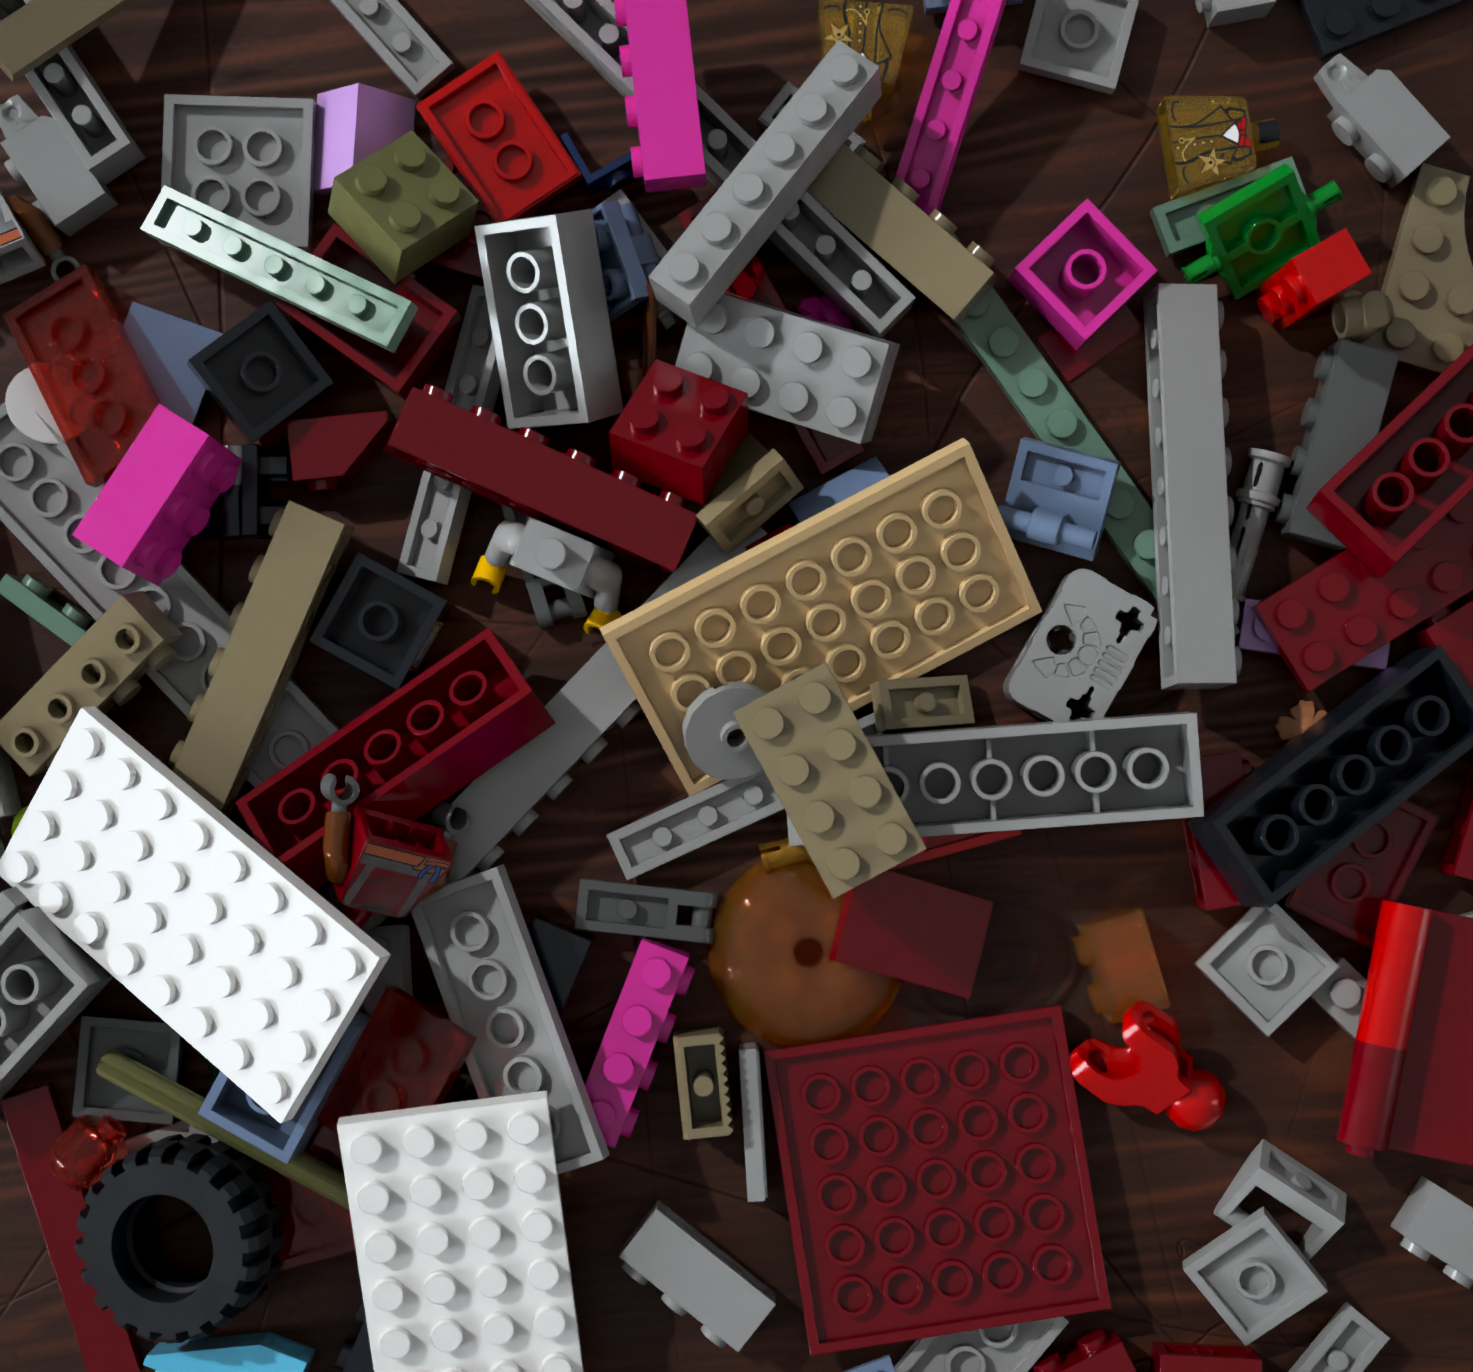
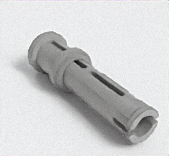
(1256, 502)

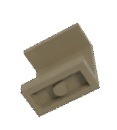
(746, 494)

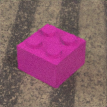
(1082, 274)

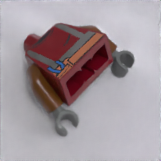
(384, 859)

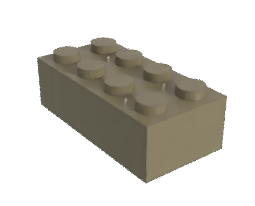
(829, 780)

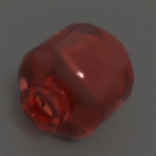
(88, 1150)

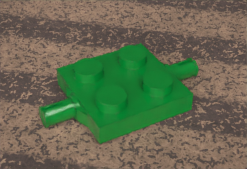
(1259, 230)

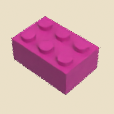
(158, 496)

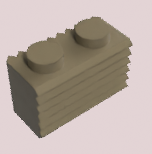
(703, 1083)

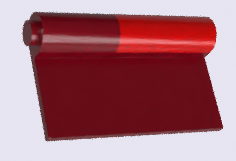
(1414, 1040)

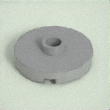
(708, 726)

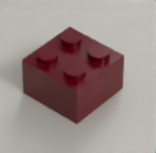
(679, 431)

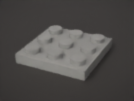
(245, 159)

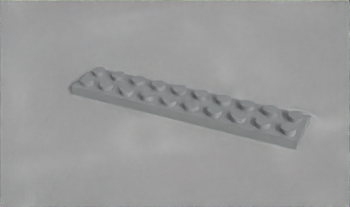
(43, 505)

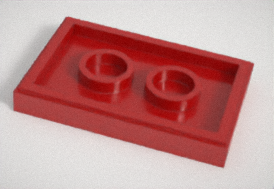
(499, 140)

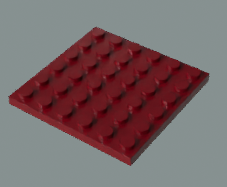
(936, 1180)

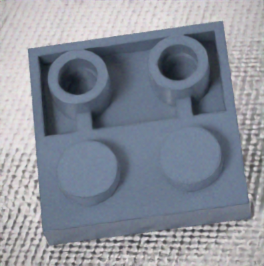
(624, 254)
(1059, 498)

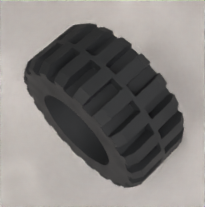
(131, 1272)

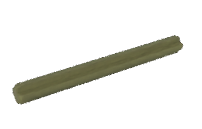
(185, 1106)

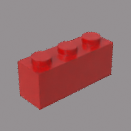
(1312, 280)

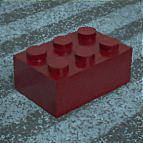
(423, 342)

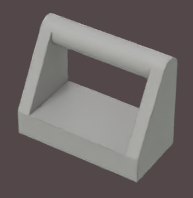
(1293, 1186)

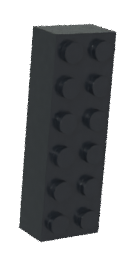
(1338, 777)

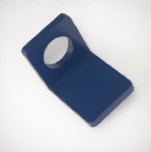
(613, 175)

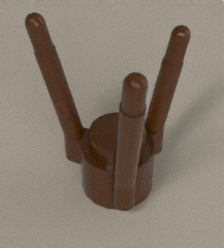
(634, 370)

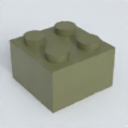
(402, 206)

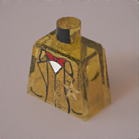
(870, 29)
(1209, 140)

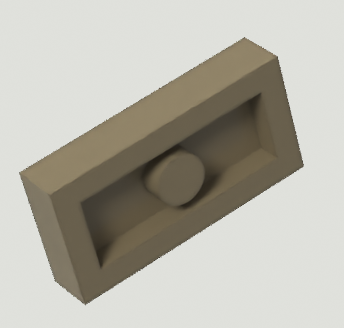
(922, 704)

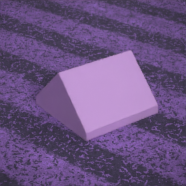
(354, 125)

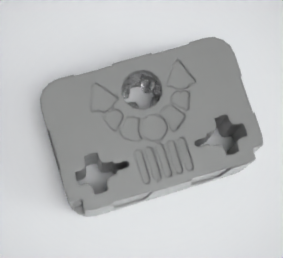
(1096, 656)

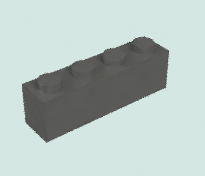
(1338, 426)

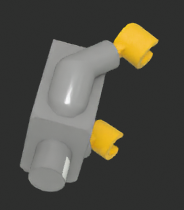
(556, 558)

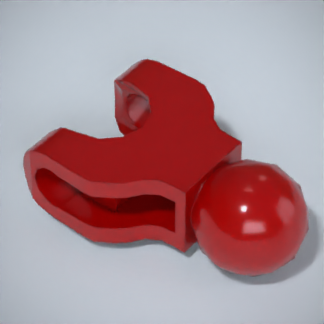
(1150, 1071)

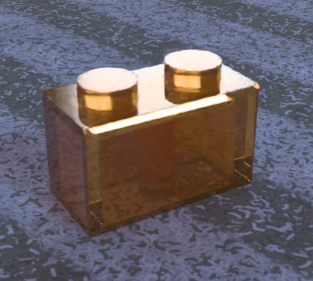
(1120, 962)

